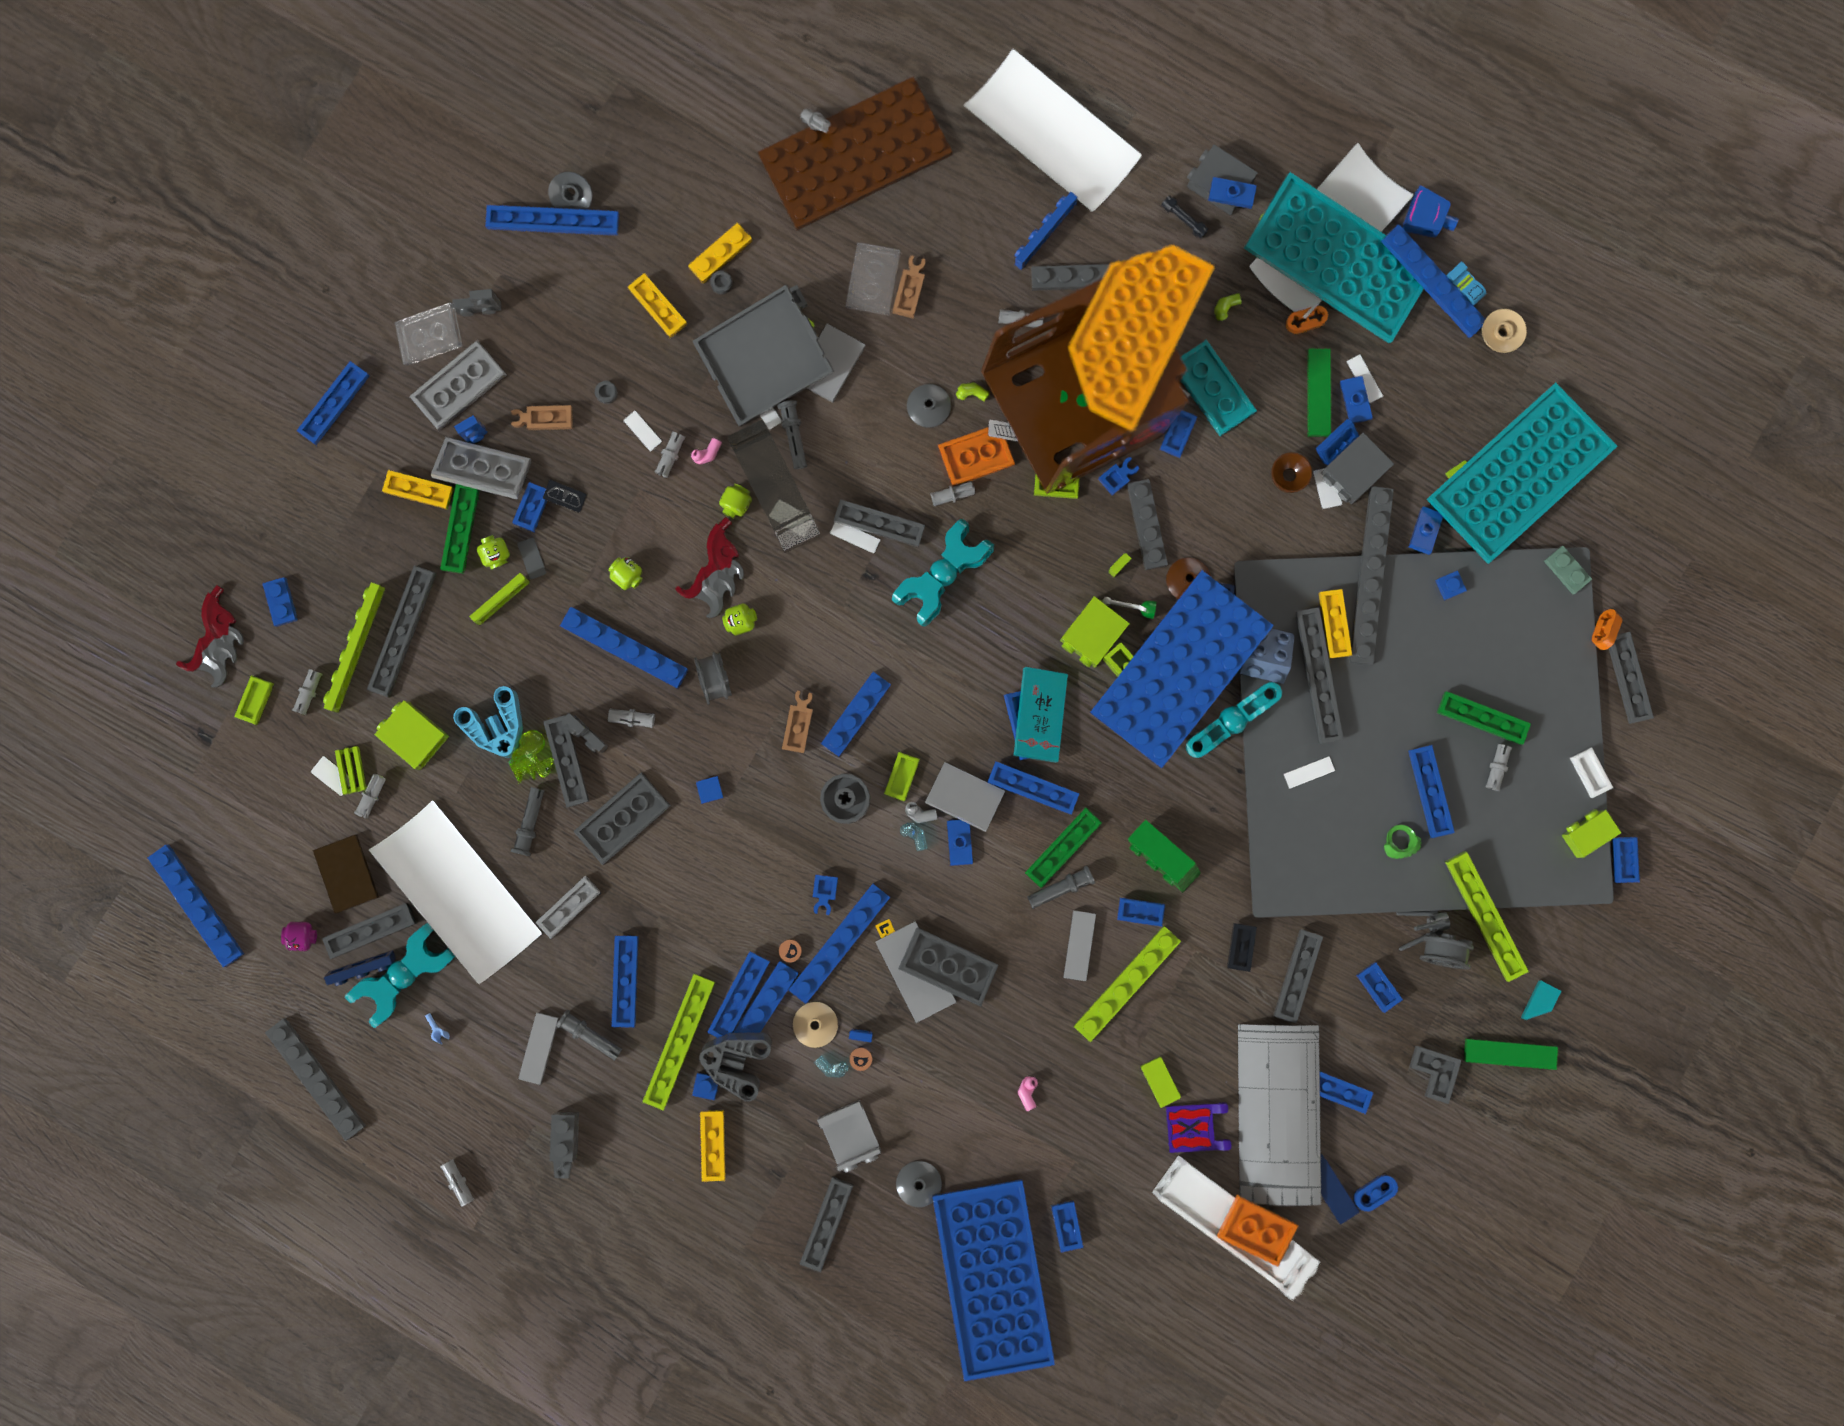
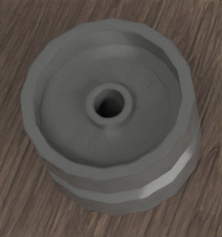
(832, 796)

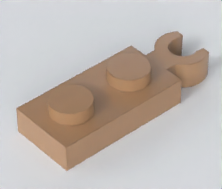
(909, 290)
(545, 417)
(798, 725)

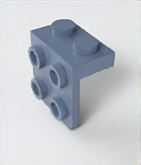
(1271, 657)

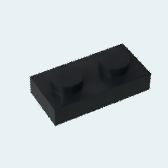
(1241, 947)

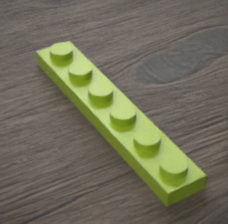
(350, 656)
(1486, 916)
(1127, 983)
(678, 1042)

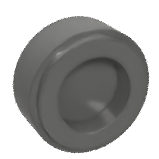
(721, 282)
(606, 392)

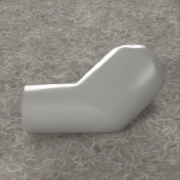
(919, 815)

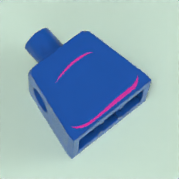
(1428, 214)

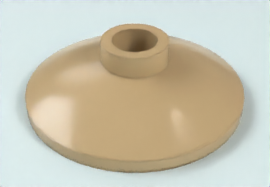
(1511, 324)
(827, 1024)

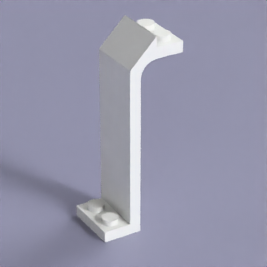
(1206, 1207)

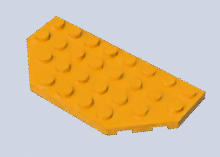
(1135, 329)

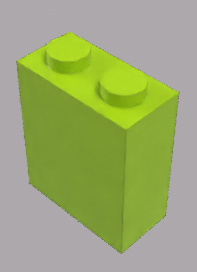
(1093, 632)
(411, 734)

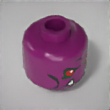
(298, 936)

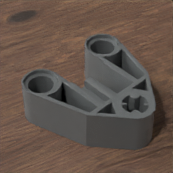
(727, 1067)

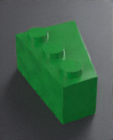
(1163, 856)

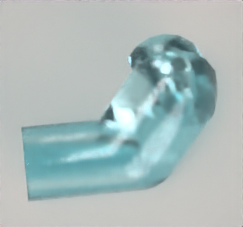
(915, 833)
(831, 1070)

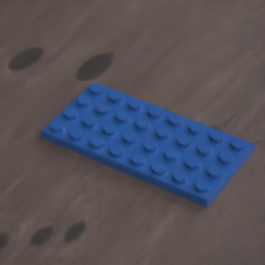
(1181, 669)
(993, 1280)

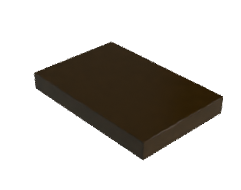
(345, 874)

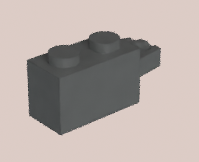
(564, 1142)

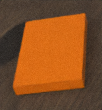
(975, 456)
(1257, 1230)

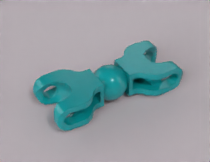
(943, 572)
(1234, 719)
(400, 975)

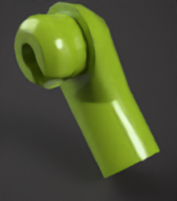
(1224, 304)
(967, 389)

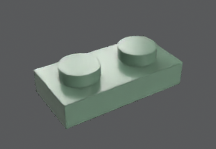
(1567, 570)

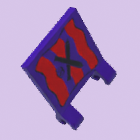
(1192, 1127)

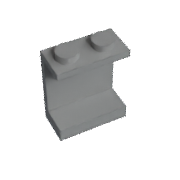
(850, 1136)

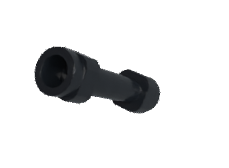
(1170, 205)

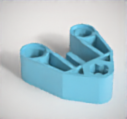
(511, 716)

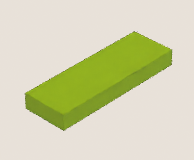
(499, 599)

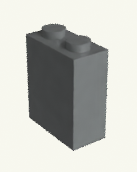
(1220, 165)
(1356, 469)

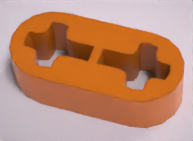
(1308, 324)
(1606, 629)

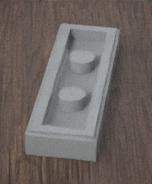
(568, 907)
(1079, 945)
(538, 1048)

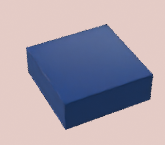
(709, 790)
(860, 1035)

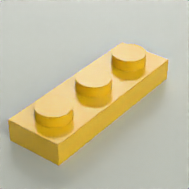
(720, 253)
(657, 305)
(417, 489)
(1335, 624)
(712, 1145)

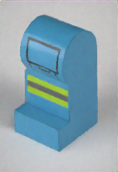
(1466, 283)

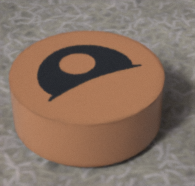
(790, 950)
(860, 1058)

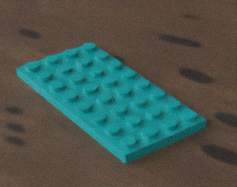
(1334, 257)
(1521, 473)

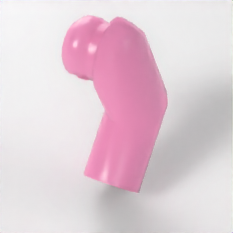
(706, 455)
(1025, 1091)

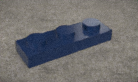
(360, 969)

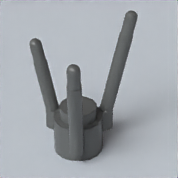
(1436, 923)

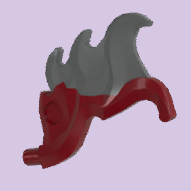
(719, 573)
(218, 641)

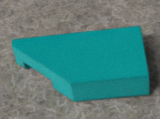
(1541, 1000)

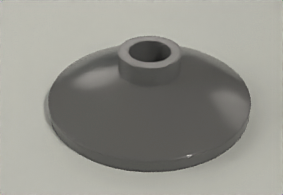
(560, 195)
(928, 416)
(915, 1172)

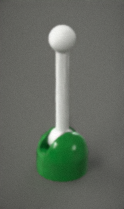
(1146, 608)

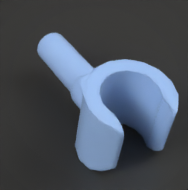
(437, 1032)

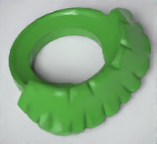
(1413, 846)

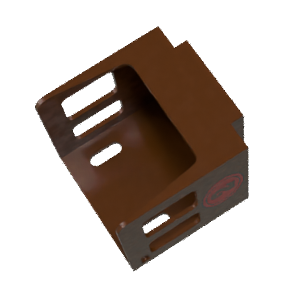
(1035, 409)

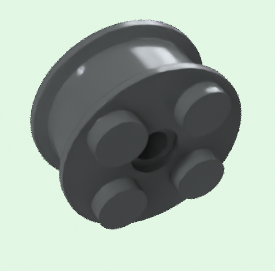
(712, 677)
(1447, 951)

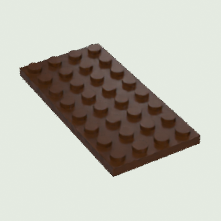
(859, 155)

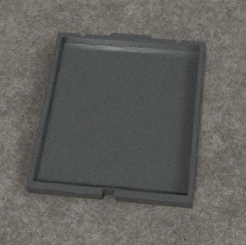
(763, 355)

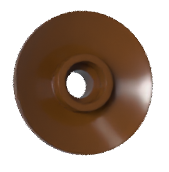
(1177, 574)

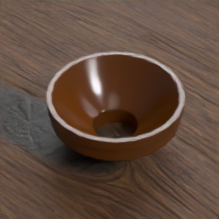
(1299, 465)

